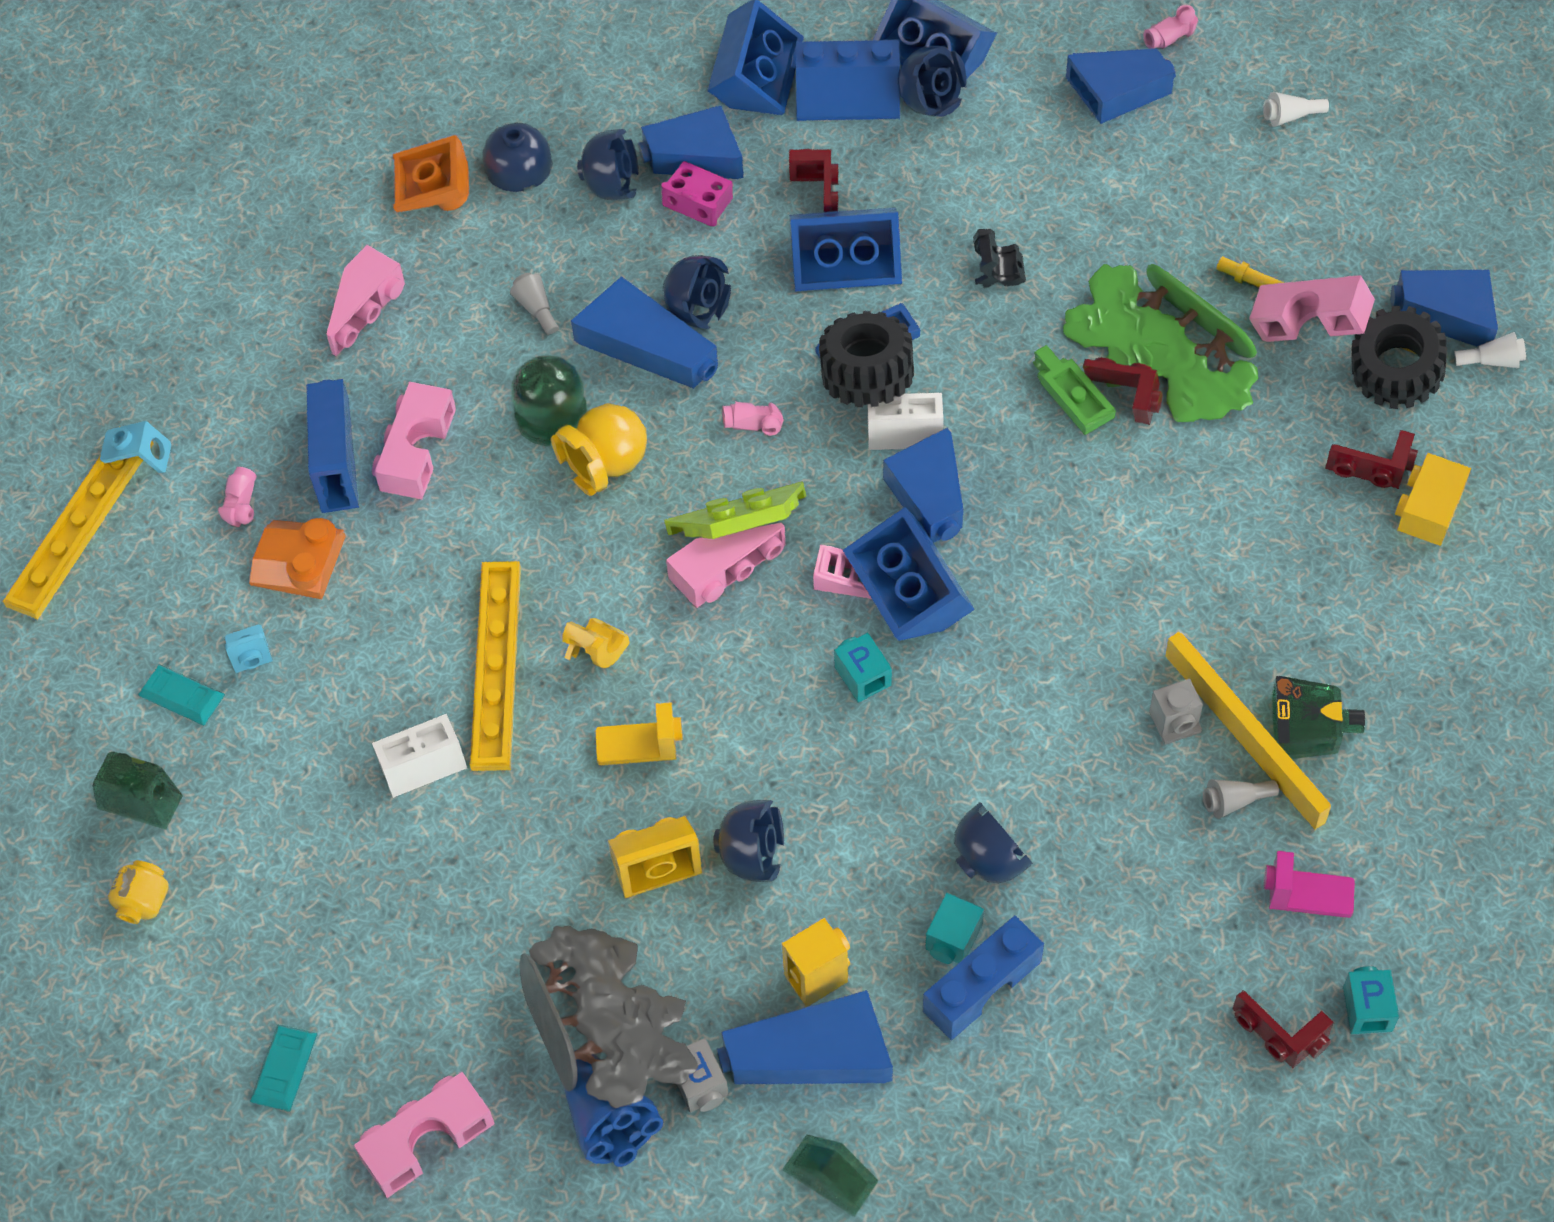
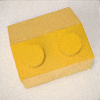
(655, 855)

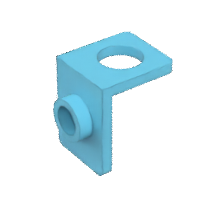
(135, 441)
(247, 648)

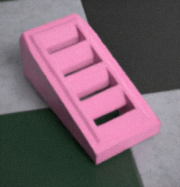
(836, 582)

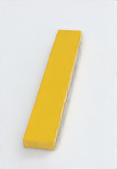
(70, 535)
(495, 666)
(1248, 730)

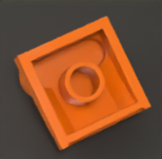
(431, 176)
(297, 556)

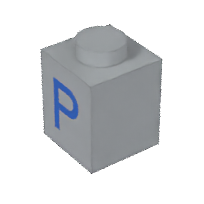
(707, 1085)

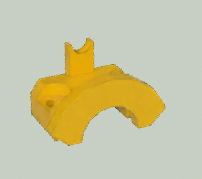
(598, 639)

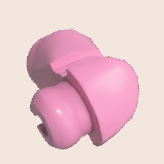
(1171, 28)
(750, 417)
(238, 496)

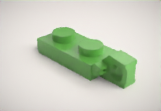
(1073, 391)

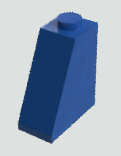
(1119, 80)
(697, 138)
(1454, 298)
(928, 484)

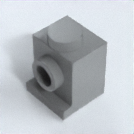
(1176, 711)

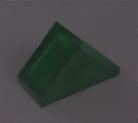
(832, 1172)

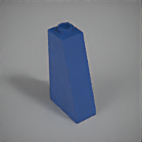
(644, 334)
(331, 446)
(810, 1046)

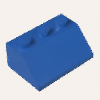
(935, 24)
(755, 60)
(847, 80)
(846, 249)
(908, 577)

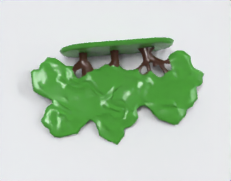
(1159, 340)

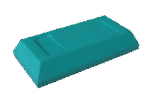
(181, 694)
(283, 1067)

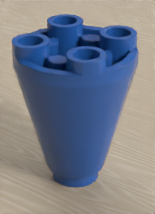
(608, 1131)

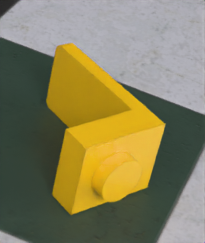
(640, 741)

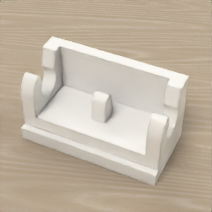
(904, 421)
(419, 755)

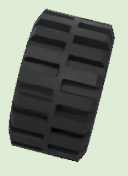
(866, 359)
(1406, 383)

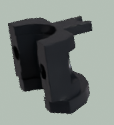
(998, 262)

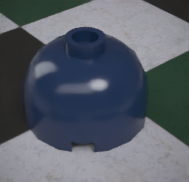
(932, 81)
(516, 157)
(606, 161)
(697, 282)
(746, 836)
(987, 848)

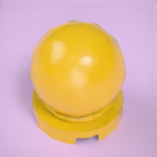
(604, 445)

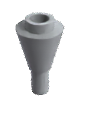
(531, 294)
(1228, 796)

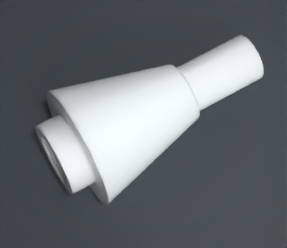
(1284, 108)
(1501, 352)

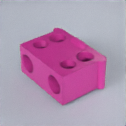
(698, 194)

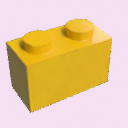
(1433, 499)
(816, 961)

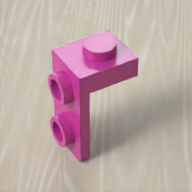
(1306, 890)

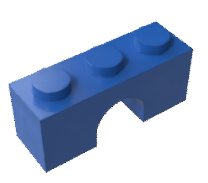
(966, 988)

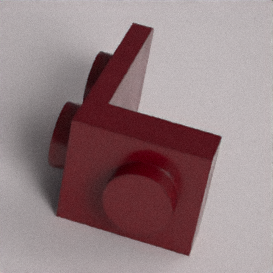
(813, 166)
(1138, 376)
(1373, 468)
(1309, 1040)

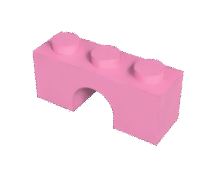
(1339, 303)
(419, 414)
(449, 1108)

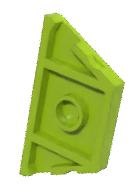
(730, 517)

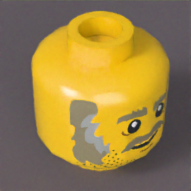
(138, 892)

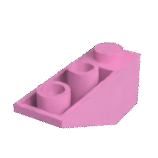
(362, 293)
(711, 565)

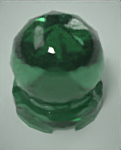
(547, 397)

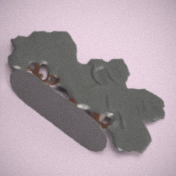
(612, 1016)

